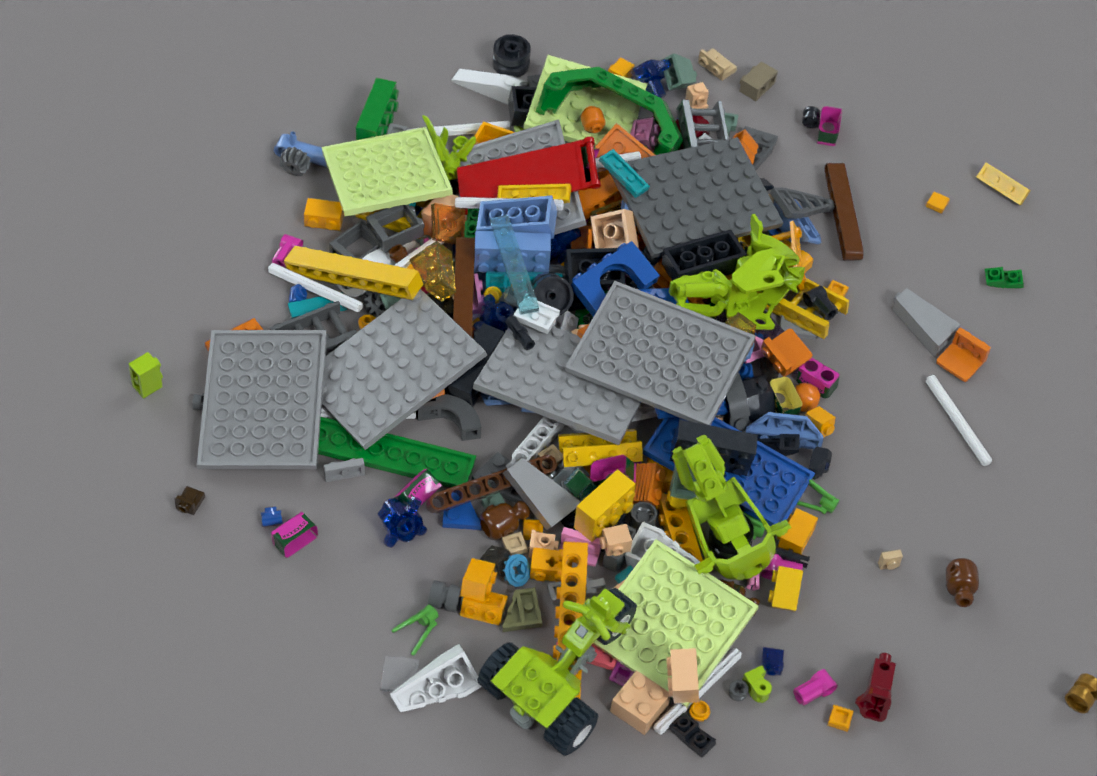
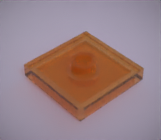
(447, 223)

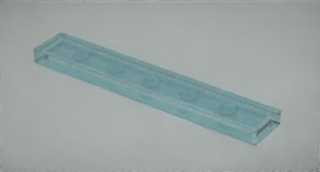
(514, 265)

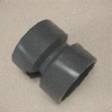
(641, 513)
(444, 596)

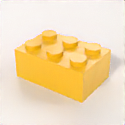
(604, 505)

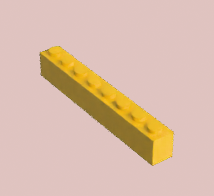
(354, 272)

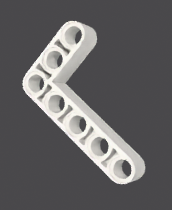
(536, 440)

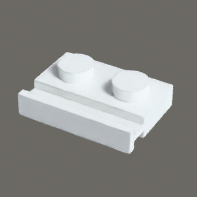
(540, 320)

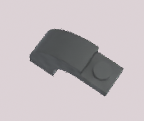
(738, 405)
(455, 410)

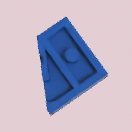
(461, 517)

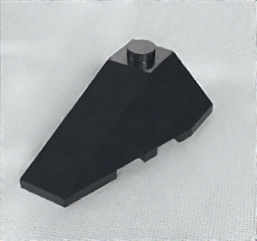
(759, 397)

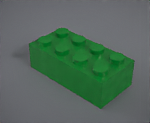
(378, 110)

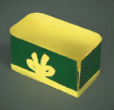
(785, 387)

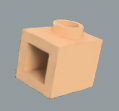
(616, 540)

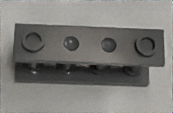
(689, 127)
(314, 318)

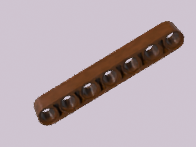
(844, 212)
(464, 283)
(482, 487)

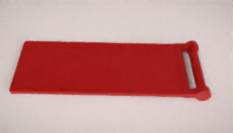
(544, 166)

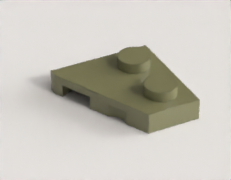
(523, 611)

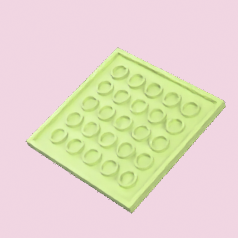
(614, 107)
(386, 171)
(677, 612)

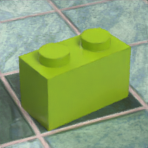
(146, 374)

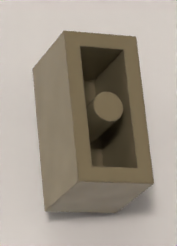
(758, 81)

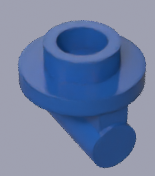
(297, 293)
(746, 370)
(271, 516)

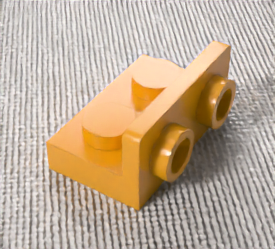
(487, 611)

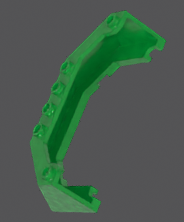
(562, 83)

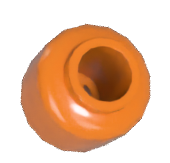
(592, 119)

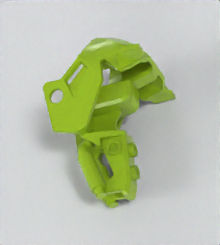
(762, 270)
(718, 504)

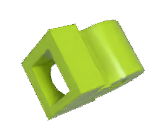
(757, 686)

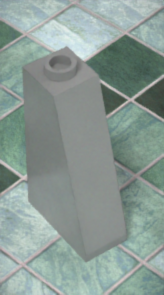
(925, 321)
(540, 493)

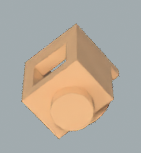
(697, 95)
(542, 540)

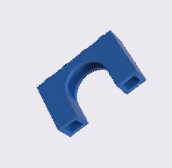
(625, 259)

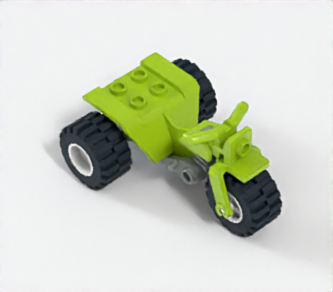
(545, 687)

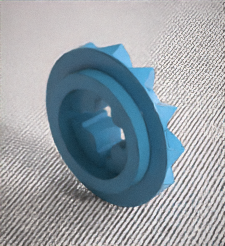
(523, 569)

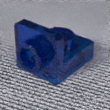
(772, 661)

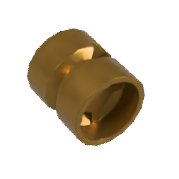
(1082, 694)

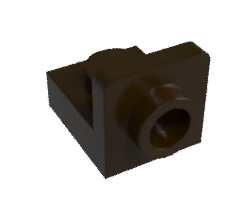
(189, 500)

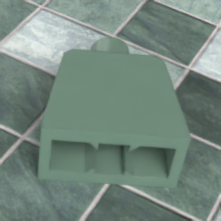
(680, 72)

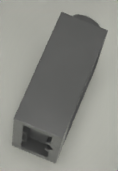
(389, 215)
(350, 236)

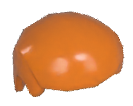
(809, 396)

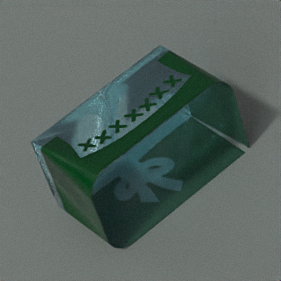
(580, 484)

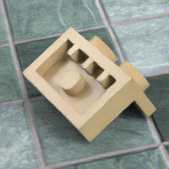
(716, 64)

